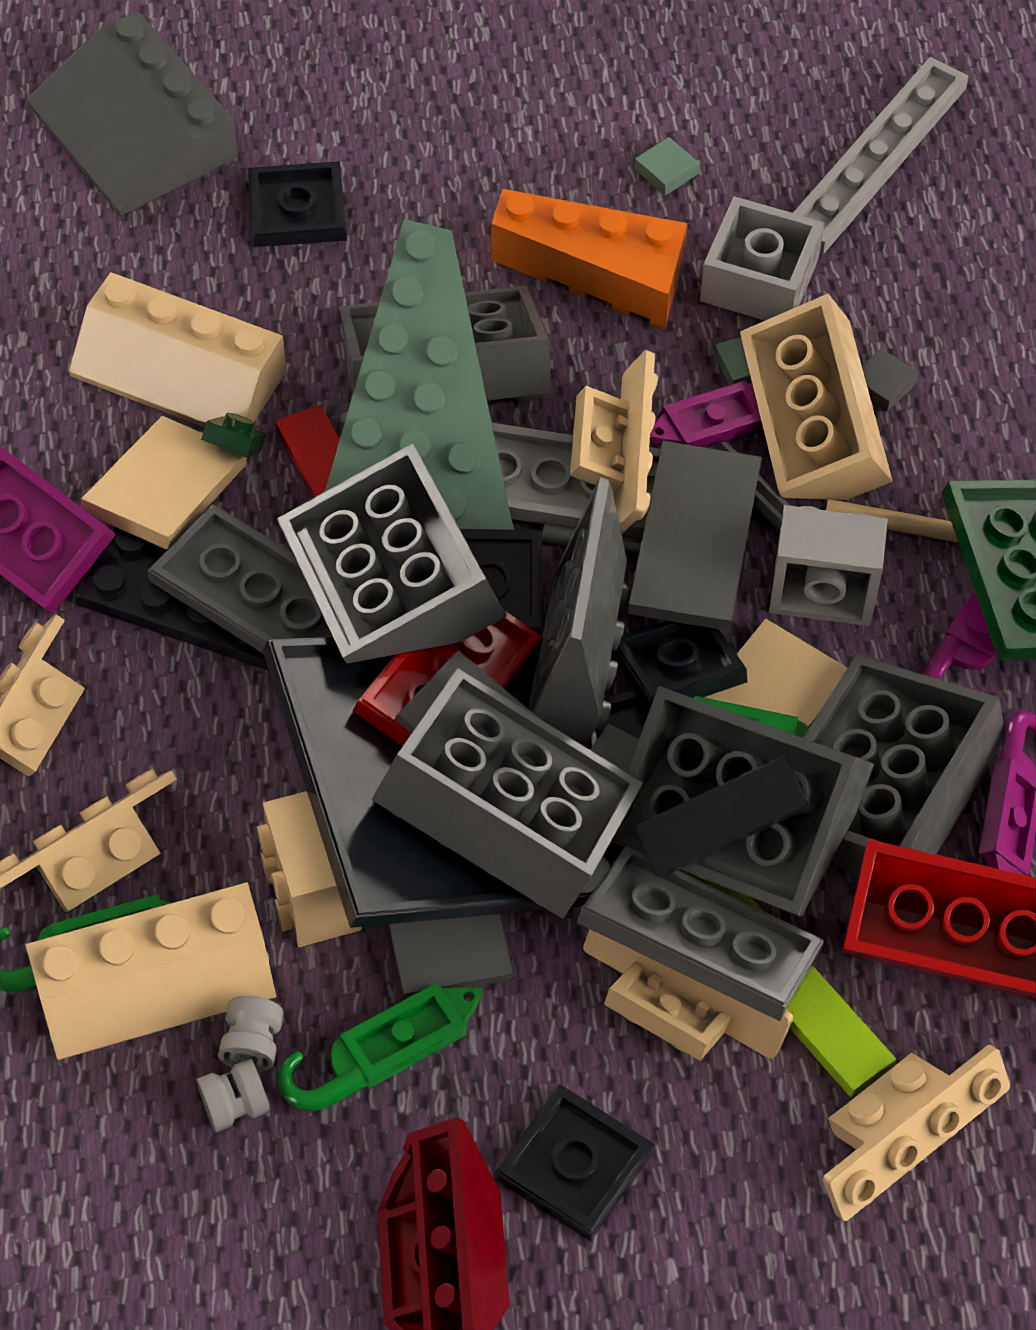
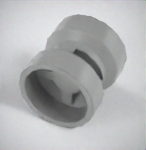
(251, 1032)
(220, 1099)

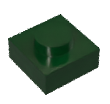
(234, 434)

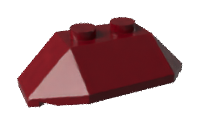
(442, 1236)

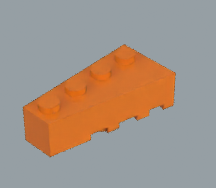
(592, 250)

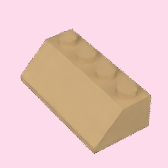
(175, 353)
(815, 403)
(150, 970)

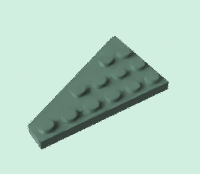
(426, 384)

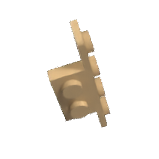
(614, 439)
(34, 701)
(96, 851)
(679, 1007)
(904, 1121)

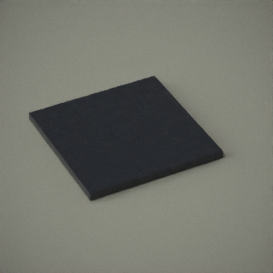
(379, 860)

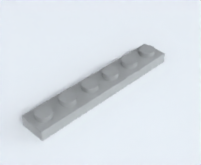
(882, 148)

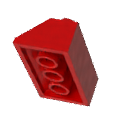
(945, 918)

